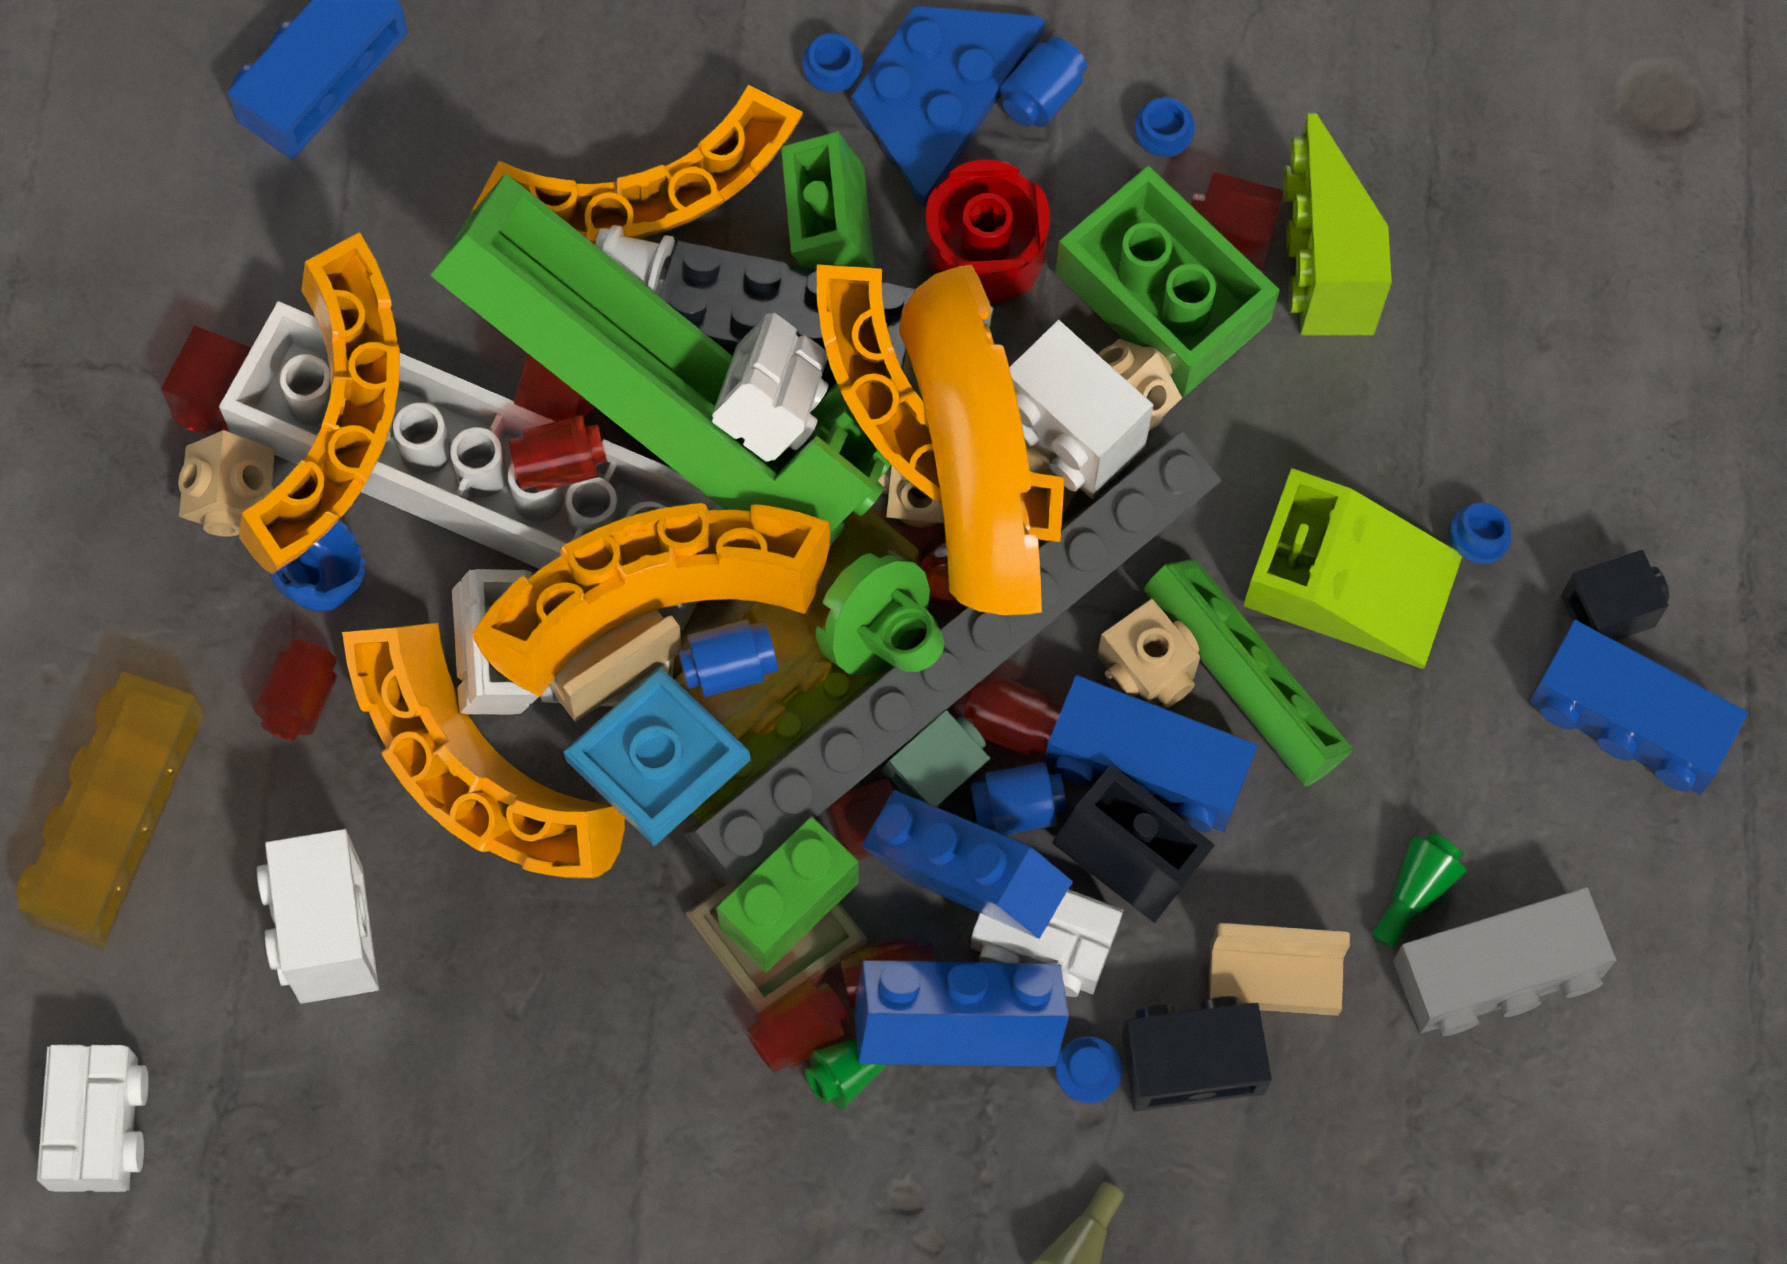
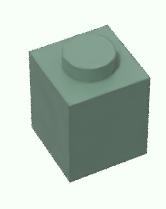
(937, 760)

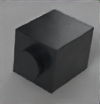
(1618, 596)

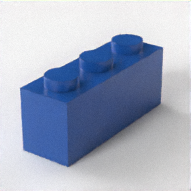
(314, 69)
(1638, 709)
(1171, 757)
(967, 863)
(960, 1013)

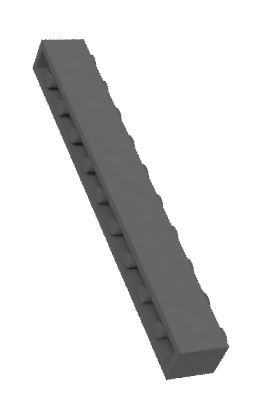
(901, 703)

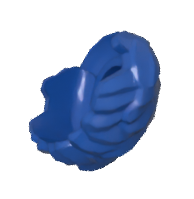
(325, 572)

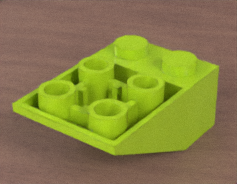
(1335, 239)
(1352, 571)

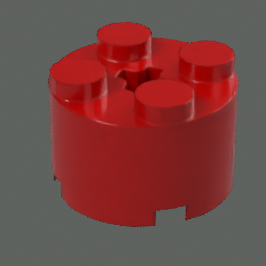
(1009, 210)

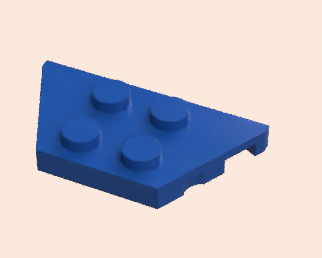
(939, 86)

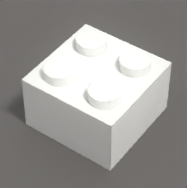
(1078, 411)
(319, 916)

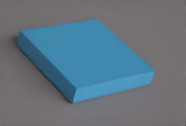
(657, 756)

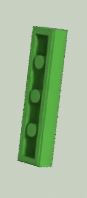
(1249, 671)

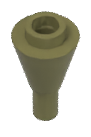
(1086, 1236)

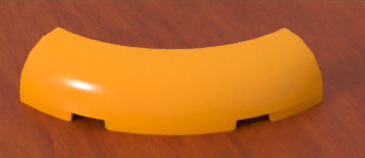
(674, 193)
(364, 364)
(883, 398)
(974, 444)
(647, 566)
(458, 774)

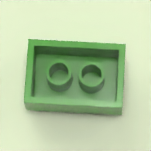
(1166, 278)

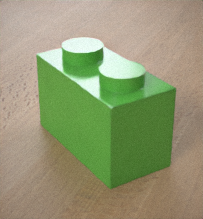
(827, 203)
(788, 894)

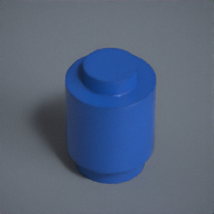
(1043, 82)
(728, 657)
(1018, 799)

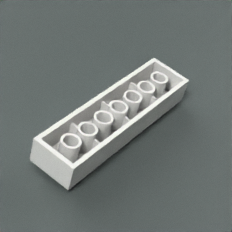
(445, 450)

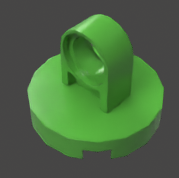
(877, 615)

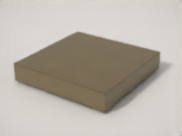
(809, 959)

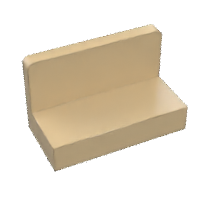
(616, 662)
(1279, 967)

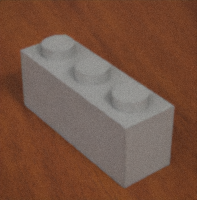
(1505, 963)

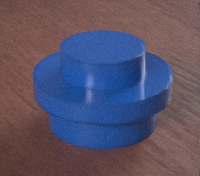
(832, 63)
(1164, 127)
(1480, 533)
(1088, 1070)

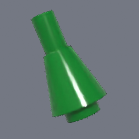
(1425, 875)
(837, 1075)

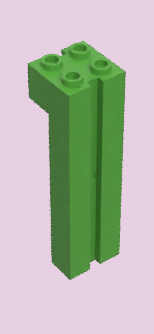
(644, 361)

